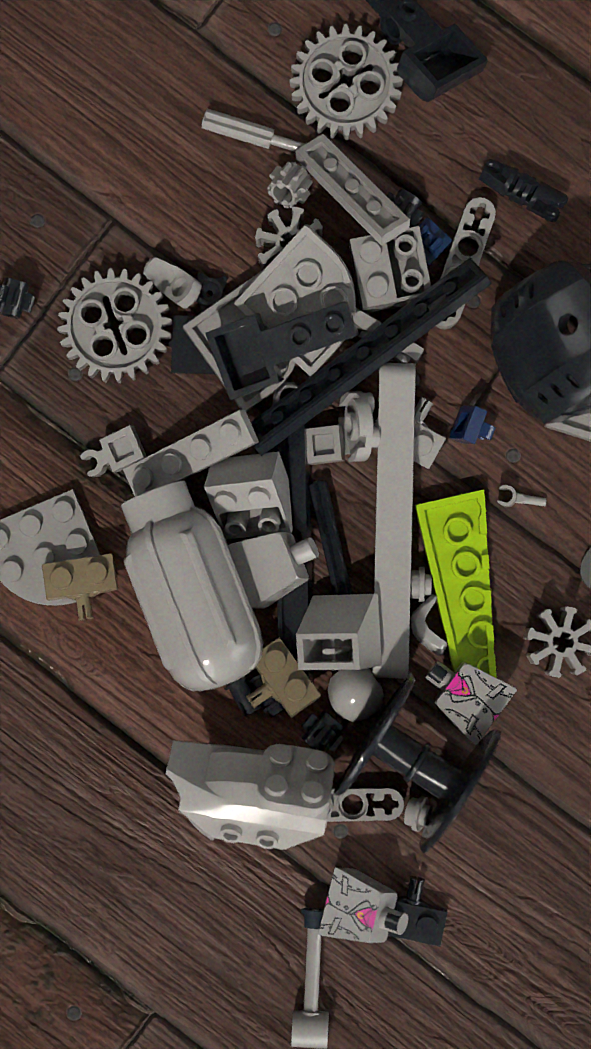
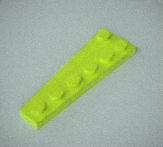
(459, 567)

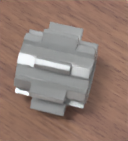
(289, 184)

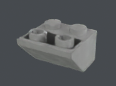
(389, 273)
(250, 495)
(340, 633)

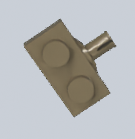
(80, 580)
(283, 680)

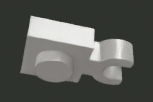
(325, 445)
(118, 451)

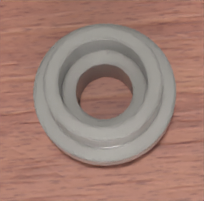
(420, 584)
(417, 813)

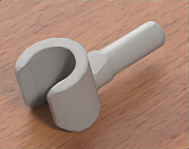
(521, 498)

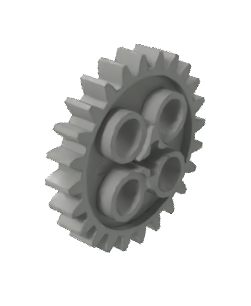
(363, 107)
(143, 315)

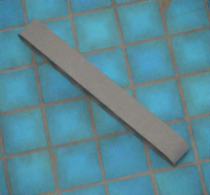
(394, 515)

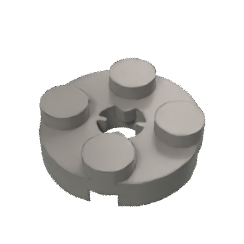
(357, 425)

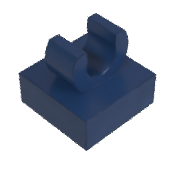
(434, 240)
(471, 425)

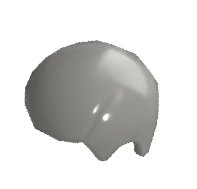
(355, 694)

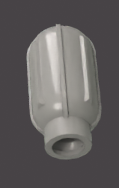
(189, 590)

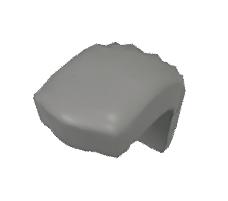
(173, 281)
(421, 630)

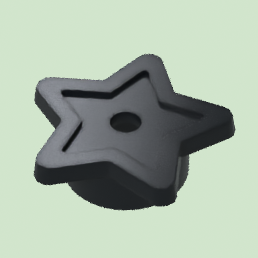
(210, 284)

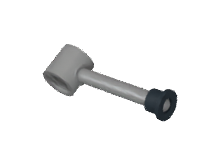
(311, 1024)

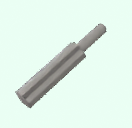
(246, 131)

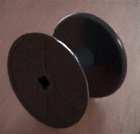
(421, 765)

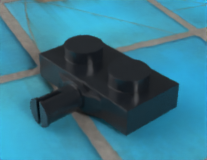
(424, 921)

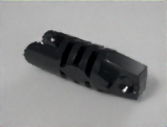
(524, 189)

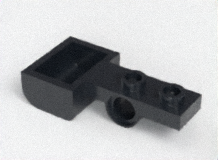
(435, 56)
(251, 355)

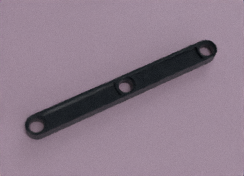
(293, 453)

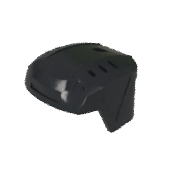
(535, 343)

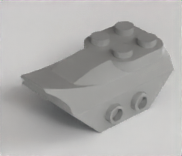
(253, 794)

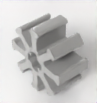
(276, 241)
(556, 631)

